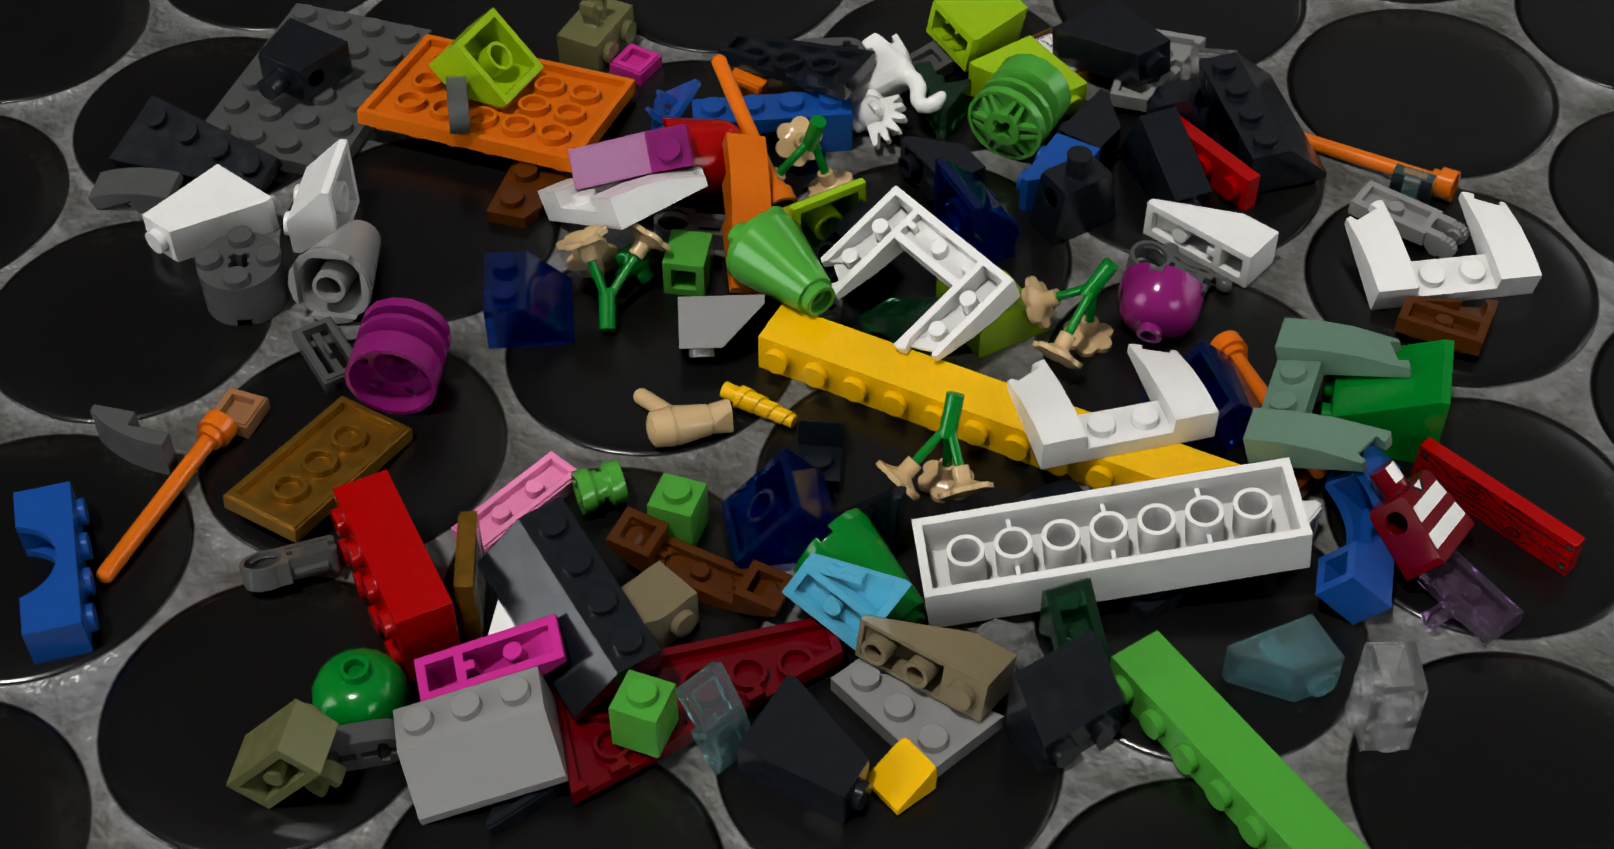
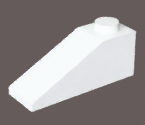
(1214, 237)

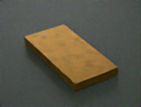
(295, 483)

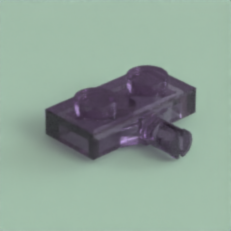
(1469, 599)

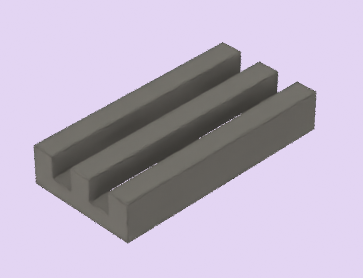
(313, 330)

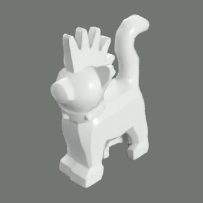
(877, 99)

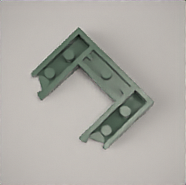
(1285, 421)

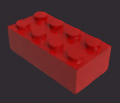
(393, 570)

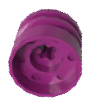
(398, 356)

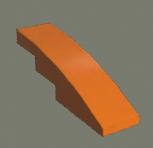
(744, 188)

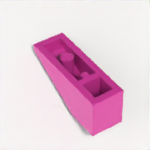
(492, 657)

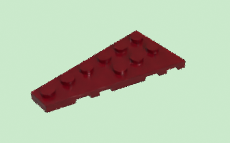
(756, 665)

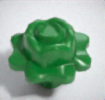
(640, 269)

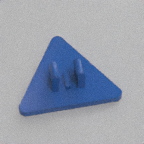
(672, 102)

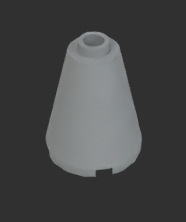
(338, 273)

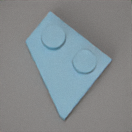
(843, 593)

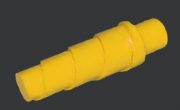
(758, 404)

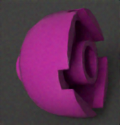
(1158, 303)

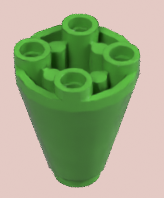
(779, 262)

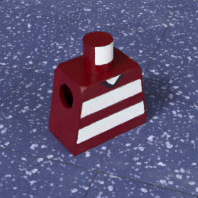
(1417, 519)

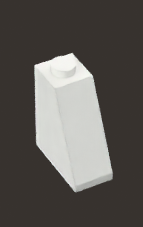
(206, 212)

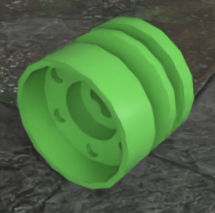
(1019, 106)

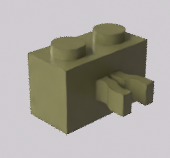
(596, 34)
(286, 755)

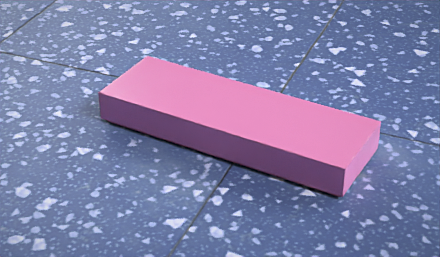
(530, 490)

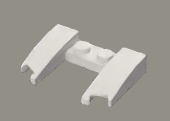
(620, 203)
(899, 224)
(1500, 269)
(1177, 412)

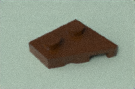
(517, 197)
(1444, 318)

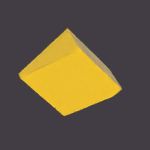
(903, 776)

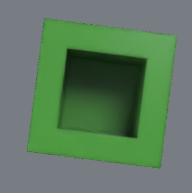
(688, 263)
(682, 505)
(643, 713)

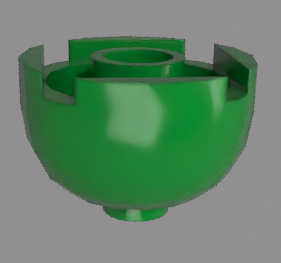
(360, 686)

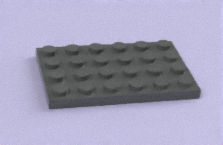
(305, 129)

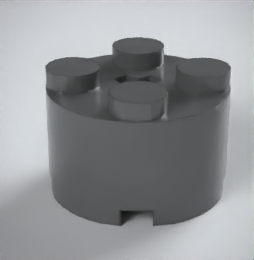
(243, 277)

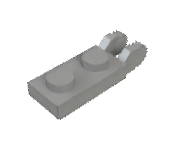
(1413, 219)

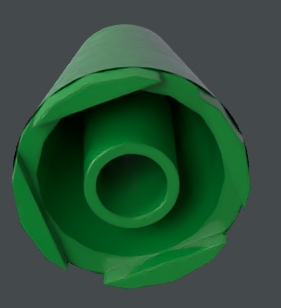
(859, 543)

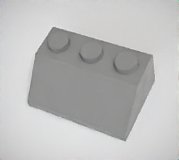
(480, 745)

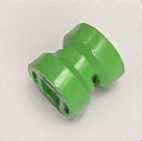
(595, 487)

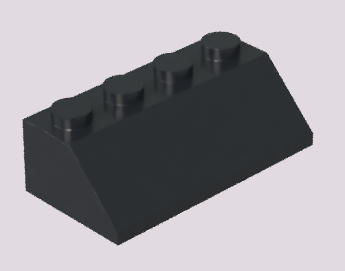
(1258, 122)
(553, 568)

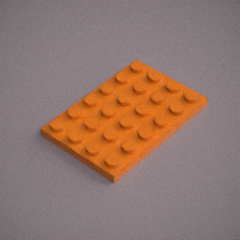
(549, 116)

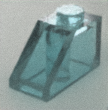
(1286, 661)

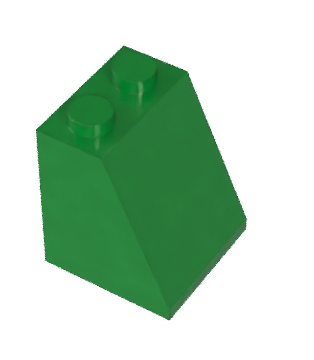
(1405, 406)

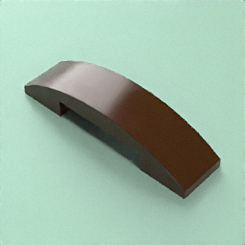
(719, 582)

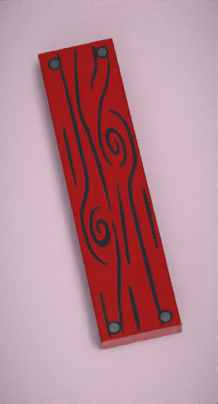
(1501, 508)

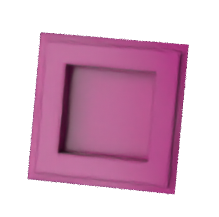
(636, 63)

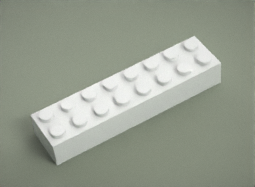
(1120, 536)

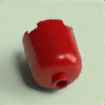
(708, 150)

